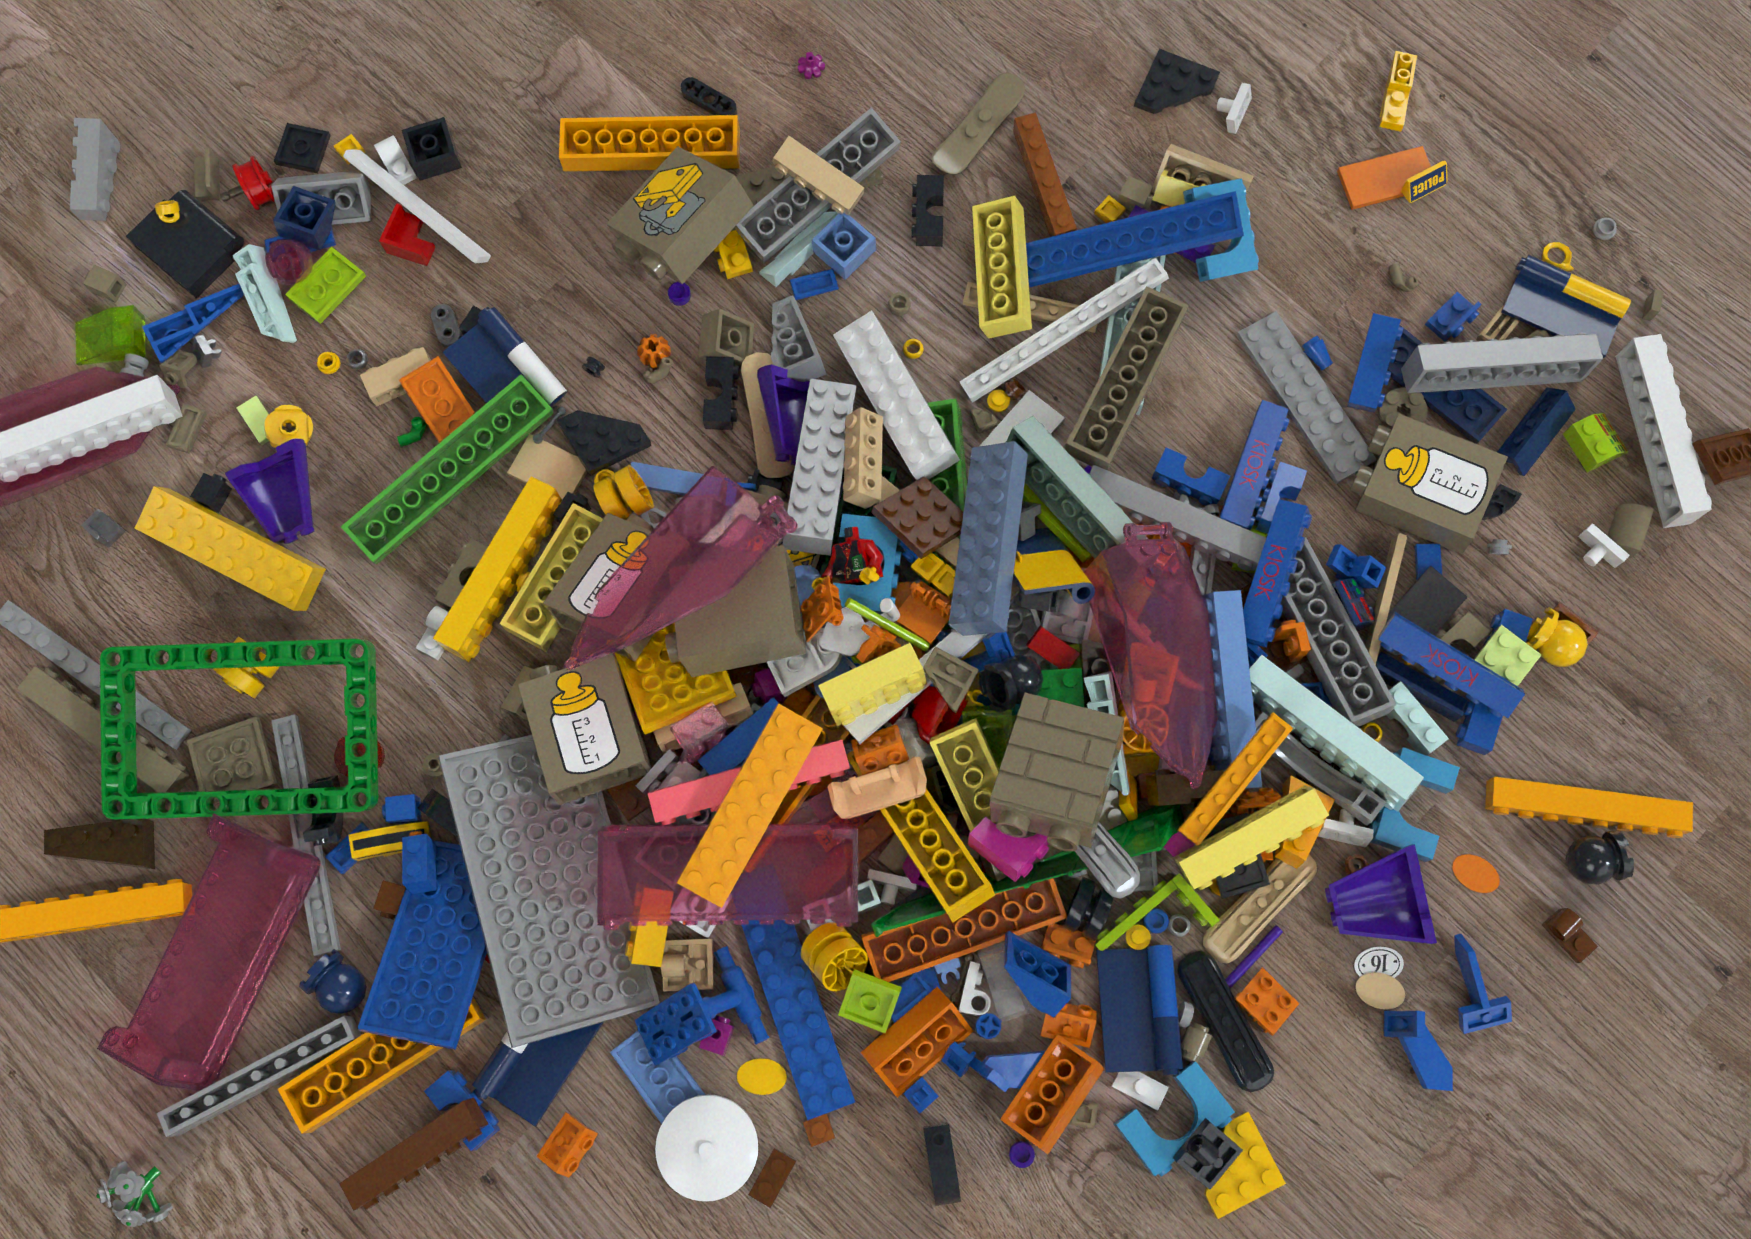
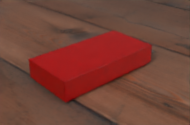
(1052, 648)

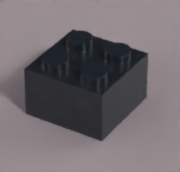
(431, 149)

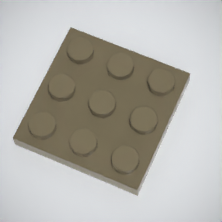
(232, 758)

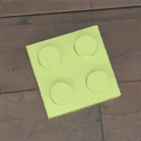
(1508, 655)

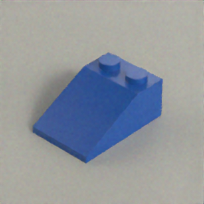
(1038, 974)

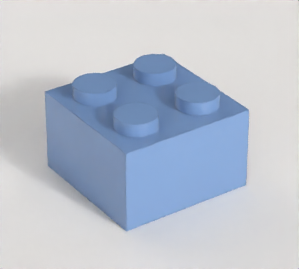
(844, 245)

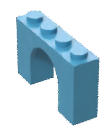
(1241, 253)
(887, 543)
(1391, 829)
(1158, 1152)

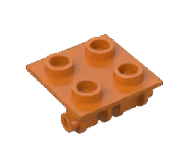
(820, 608)
(925, 611)
(1254, 799)
(1266, 1002)

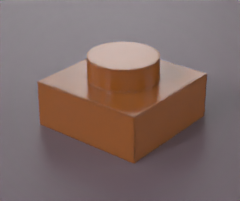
(819, 1130)

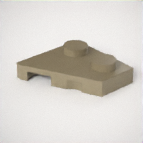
(950, 676)

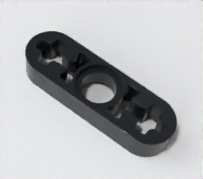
(704, 90)

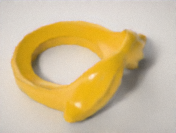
(1565, 265)

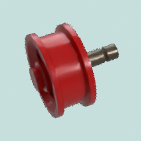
(253, 183)

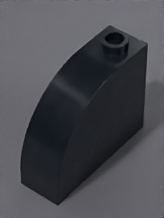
(942, 1164)

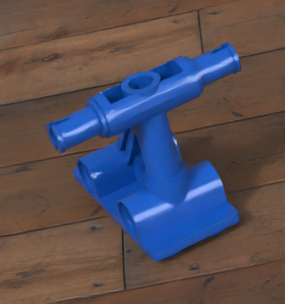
(688, 1017)

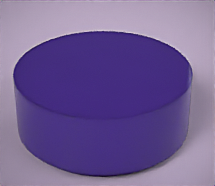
(679, 293)
(1021, 1154)

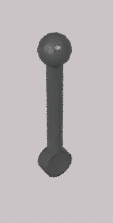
(537, 438)

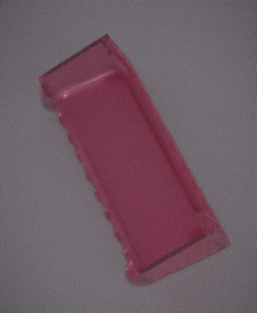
(790, 877)
(216, 959)

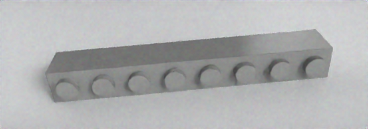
(1189, 524)
(258, 1077)

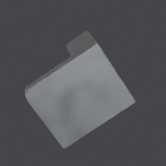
(103, 528)

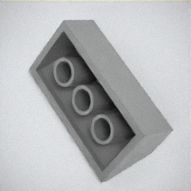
(348, 190)

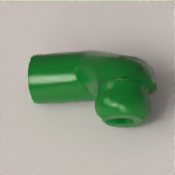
(415, 434)

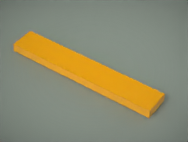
(1235, 779)

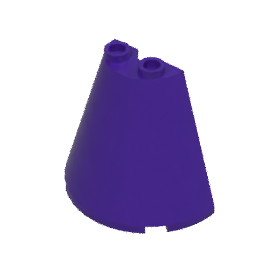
(784, 409)
(278, 491)
(1384, 900)

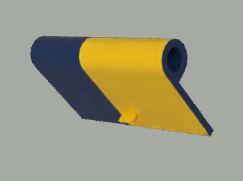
(1047, 565)

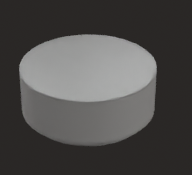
(1185, 1014)

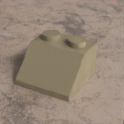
(725, 336)

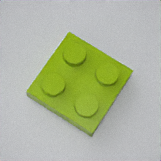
(869, 1001)

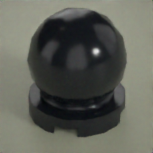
(1009, 681)
(1598, 859)

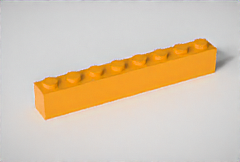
(1589, 806)
(94, 911)

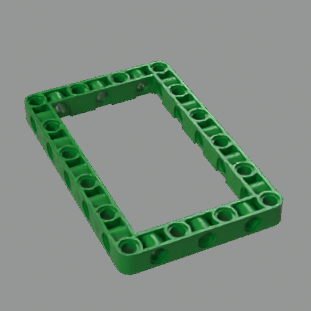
(119, 730)

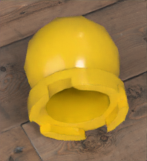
(1557, 640)

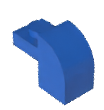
(1363, 569)

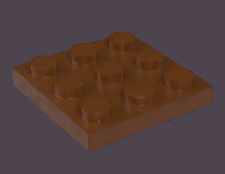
(921, 517)

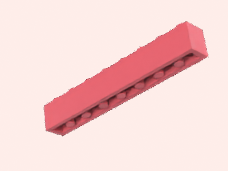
(710, 790)

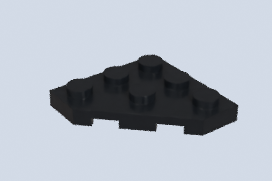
(1174, 82)
(602, 439)

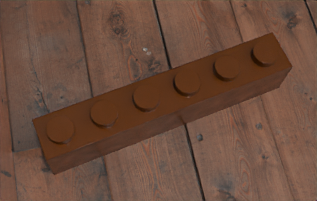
(413, 1154)

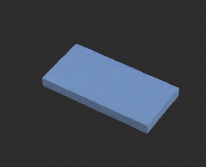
(659, 1085)

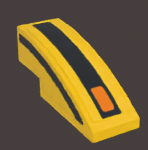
(384, 840)

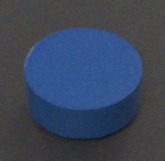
(1156, 921)

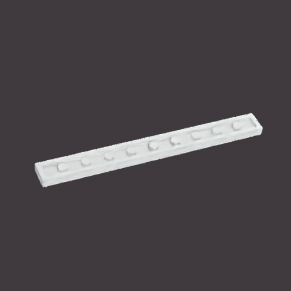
(1063, 330)

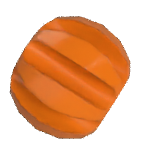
(652, 343)

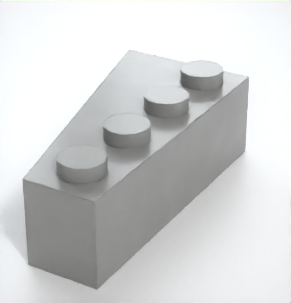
(93, 169)

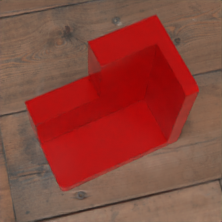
(401, 237)

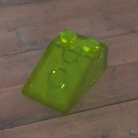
(110, 335)

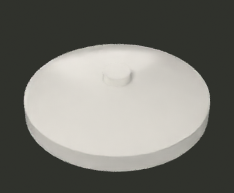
(706, 1147)

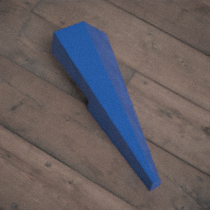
(176, 330)

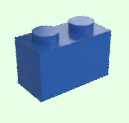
(419, 863)

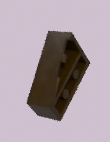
(1172, 789)

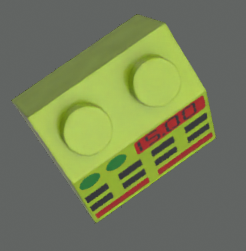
(1594, 441)

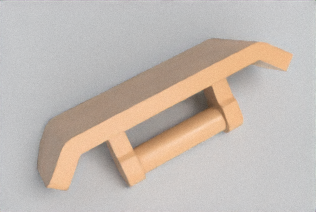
(878, 789)

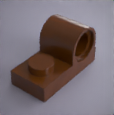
(1567, 931)

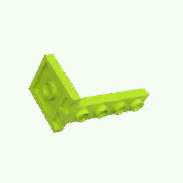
(1186, 895)

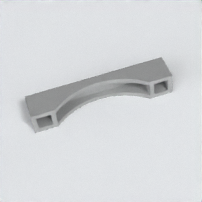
(1347, 793)

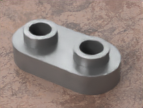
(445, 324)

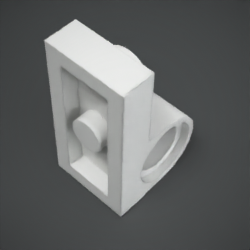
(395, 160)
(427, 644)
(973, 977)

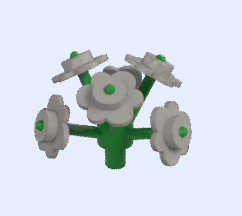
(131, 1190)

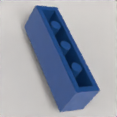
(1374, 363)
(736, 746)

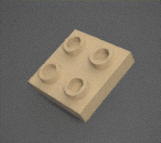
(688, 963)

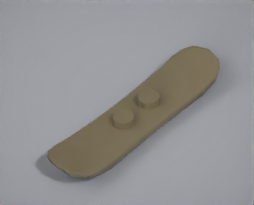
(979, 124)

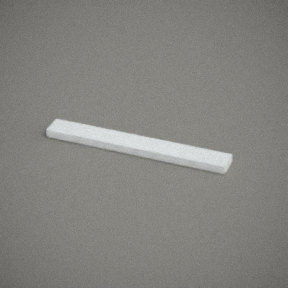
(417, 206)
(867, 724)

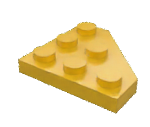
(1249, 1175)

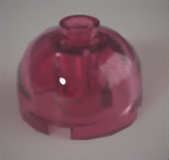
(289, 261)

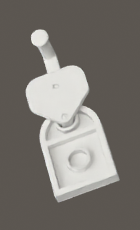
(845, 639)

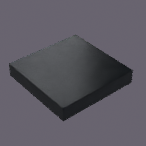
(302, 148)

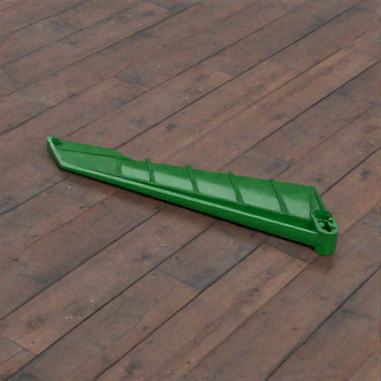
(1136, 837)

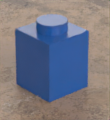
(402, 809)

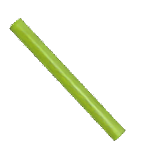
(887, 624)

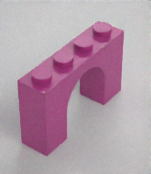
(1007, 853)

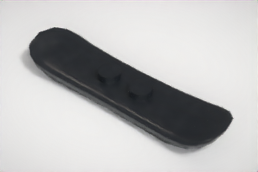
(1226, 1021)

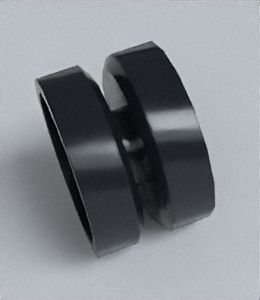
(1092, 910)

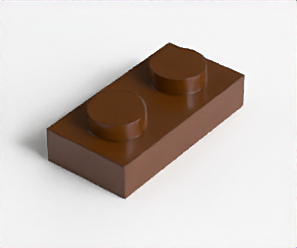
(772, 1178)

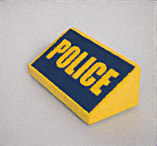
(1425, 182)

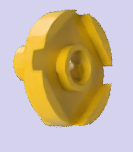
(287, 414)

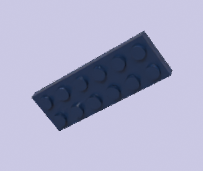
(1467, 410)

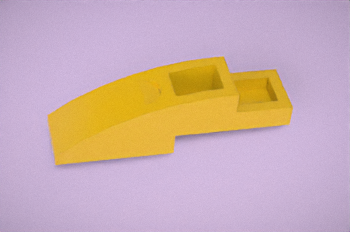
(1397, 91)

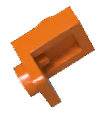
(799, 701)

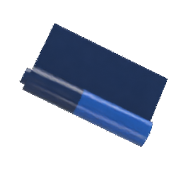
(1139, 1010)

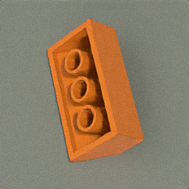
(916, 1041)
(1052, 1094)

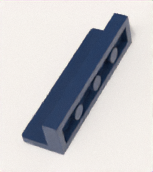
(1537, 429)
(1421, 687)

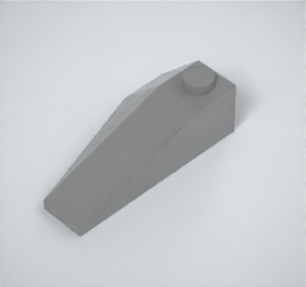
(793, 343)

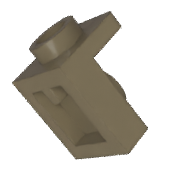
(177, 366)

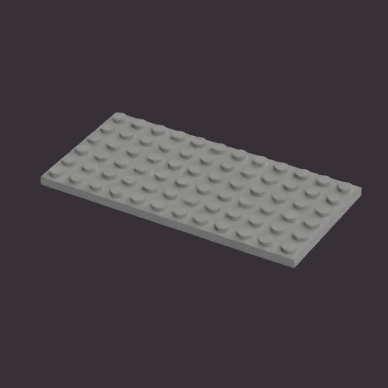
(537, 894)

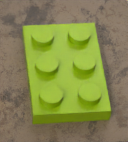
(326, 286)

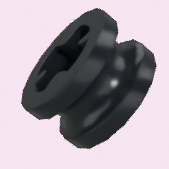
(593, 367)

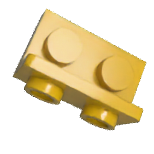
(733, 256)

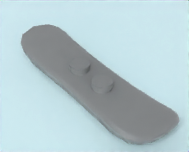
(1110, 864)

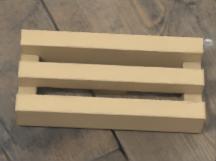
(1484, 337)

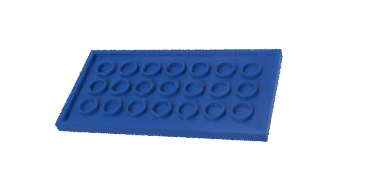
(429, 961)

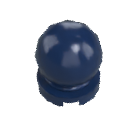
(336, 985)

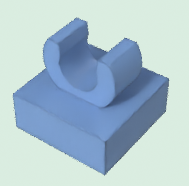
(949, 966)

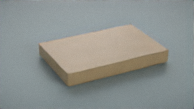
(548, 465)

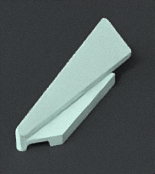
(796, 252)
(263, 294)
(1103, 699)

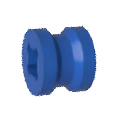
(991, 1026)

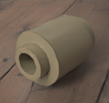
(1195, 1042)

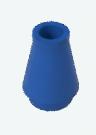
(1317, 352)

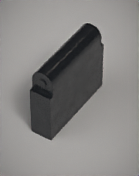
(192, 248)

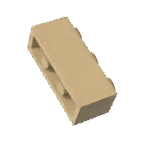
(383, 381)

